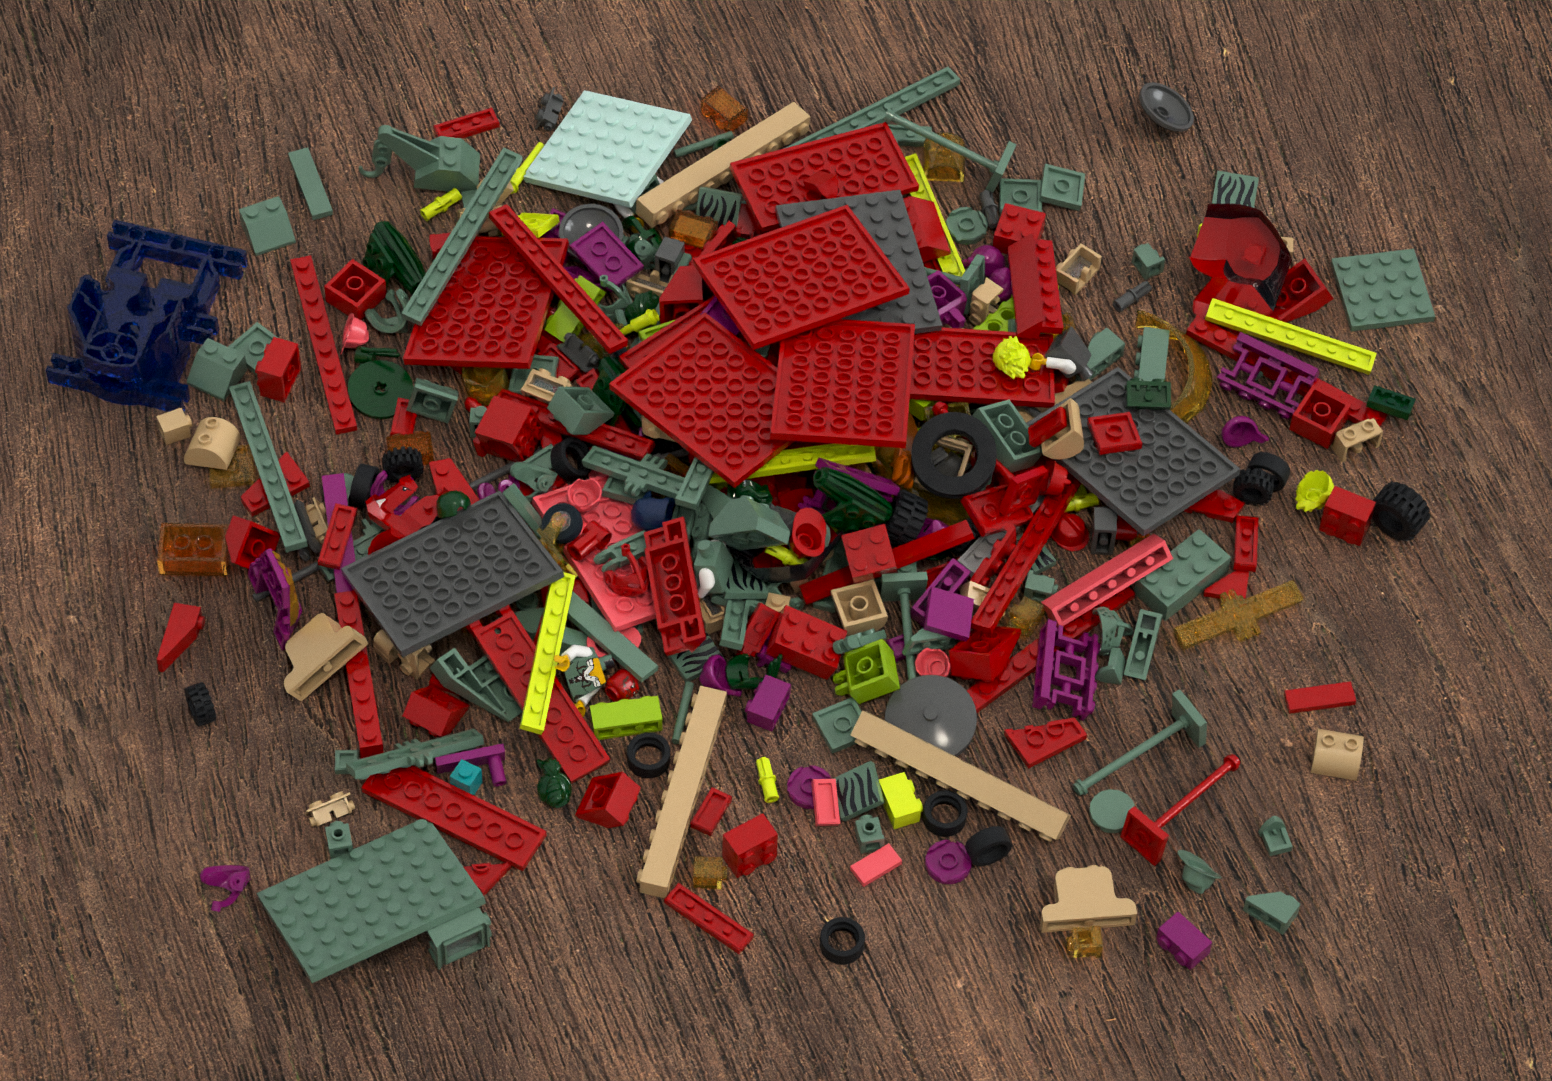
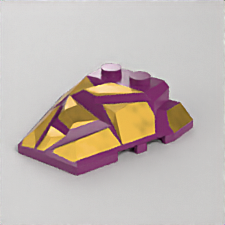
(272, 575)

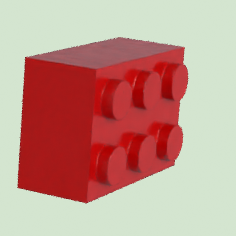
(805, 642)

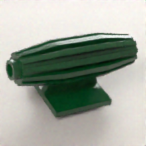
(391, 255)
(610, 369)
(856, 502)

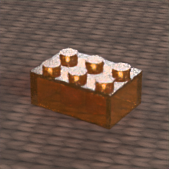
(193, 549)

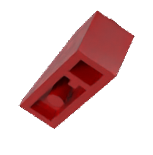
(180, 633)

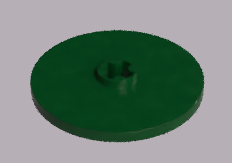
(382, 374)

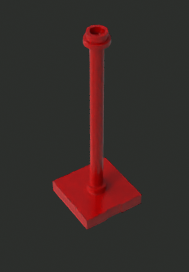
(1021, 489)
(1148, 836)

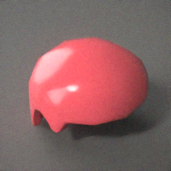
(584, 494)
(932, 662)

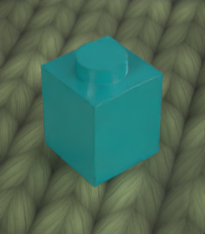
(466, 777)

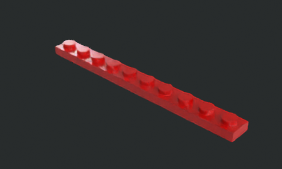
(558, 279)
(1223, 342)
(323, 345)
(1022, 558)
(1025, 661)

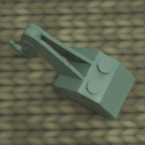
(437, 163)
(737, 522)

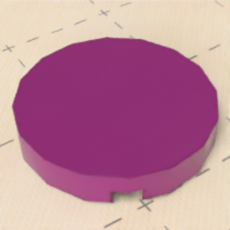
(800, 787)
(948, 862)

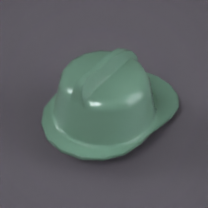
(1196, 872)

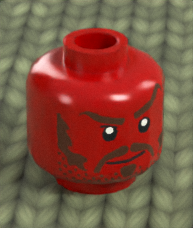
(621, 685)

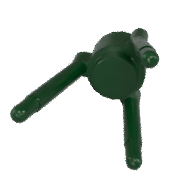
(366, 354)

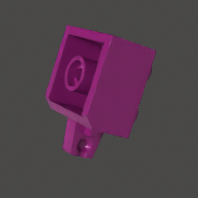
(948, 299)

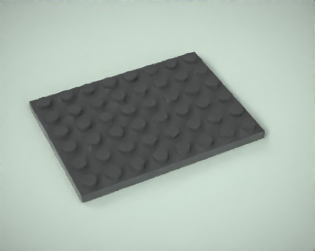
(890, 227)
(1150, 482)
(452, 573)

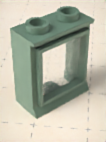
(459, 937)

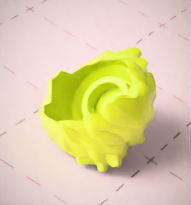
(1012, 357)
(1313, 491)

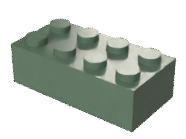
(1194, 568)

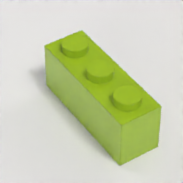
(564, 320)
(626, 717)

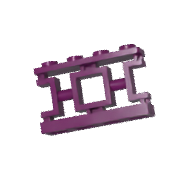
(1275, 361)
(885, 486)
(1048, 670)

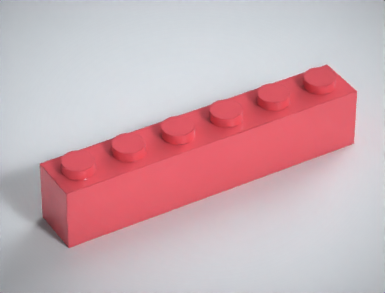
(1107, 580)

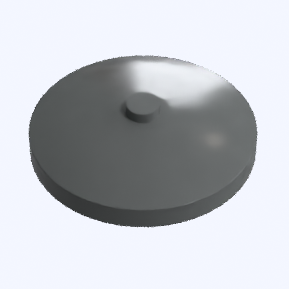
(935, 712)

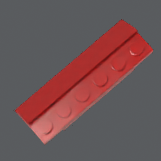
(1034, 287)
(674, 587)

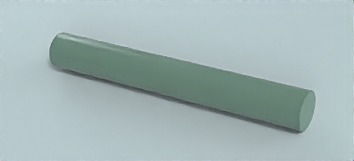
(701, 144)
(683, 710)

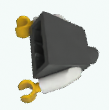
(1066, 354)

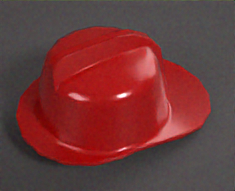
(1055, 479)
(1070, 532)
(808, 533)

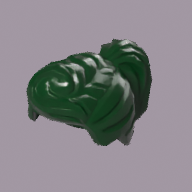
(641, 303)
(750, 488)
(554, 785)

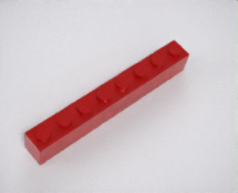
(360, 680)

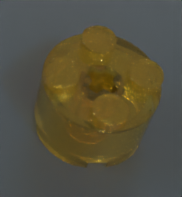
(484, 382)

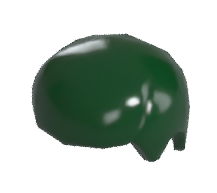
(449, 502)

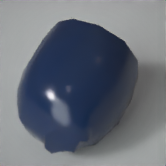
(651, 512)

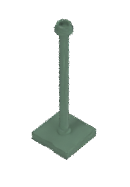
(996, 167)
(970, 280)
(903, 588)
(1186, 718)

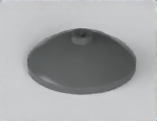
(1166, 107)
(586, 217)

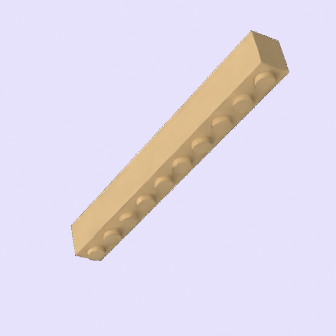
(714, 168)
(960, 775)
(682, 793)

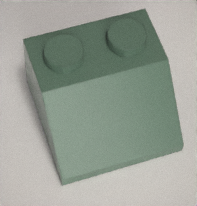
(267, 225)
(216, 369)
(432, 400)
(579, 409)

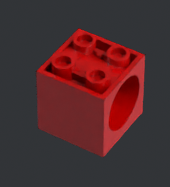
(509, 430)

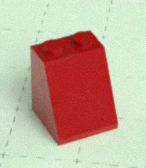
(681, 294)

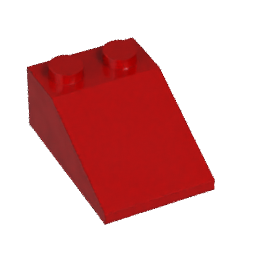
(1300, 293)
(983, 653)

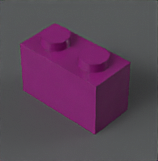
(768, 703)
(1183, 941)

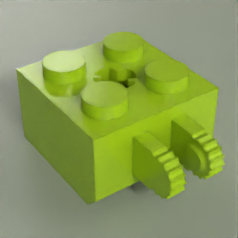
(868, 672)

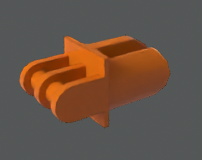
(902, 468)

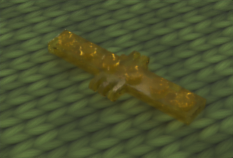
(1238, 615)

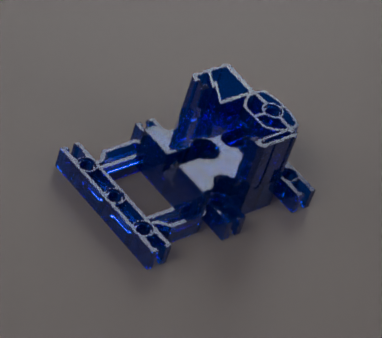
(135, 336)

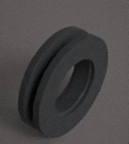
(953, 424)

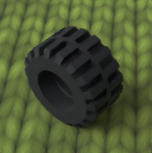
(1400, 511)
(906, 518)

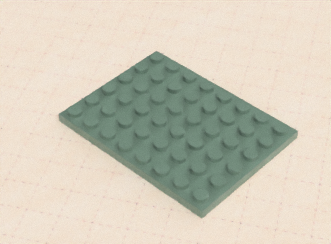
(370, 899)

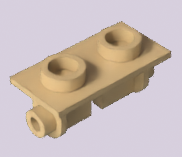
(318, 515)
(337, 804)

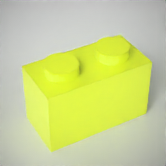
(900, 800)

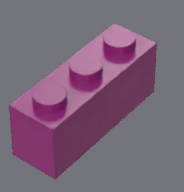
(950, 579)

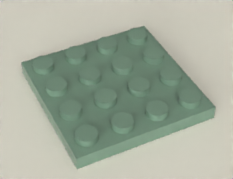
(1382, 290)

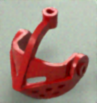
(619, 584)

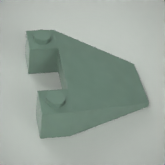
(476, 683)

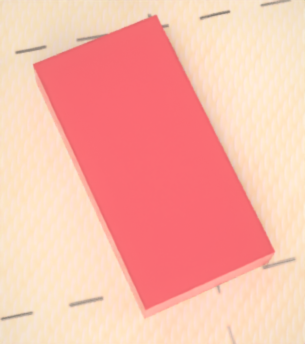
(825, 802)
(876, 865)

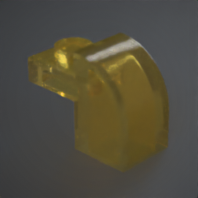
(1026, 616)

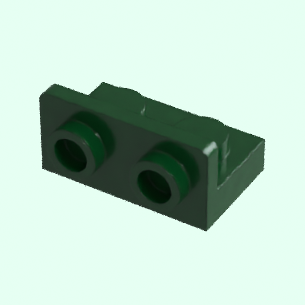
(1148, 394)
(1391, 402)

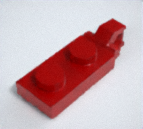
(758, 629)

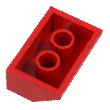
(926, 228)

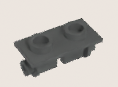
(545, 116)
(584, 358)

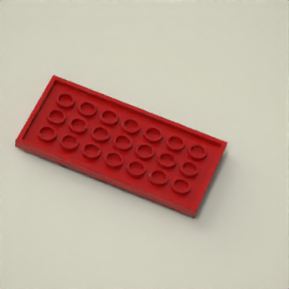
(862, 159)
(961, 368)

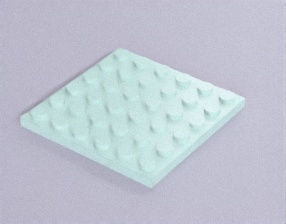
(607, 148)

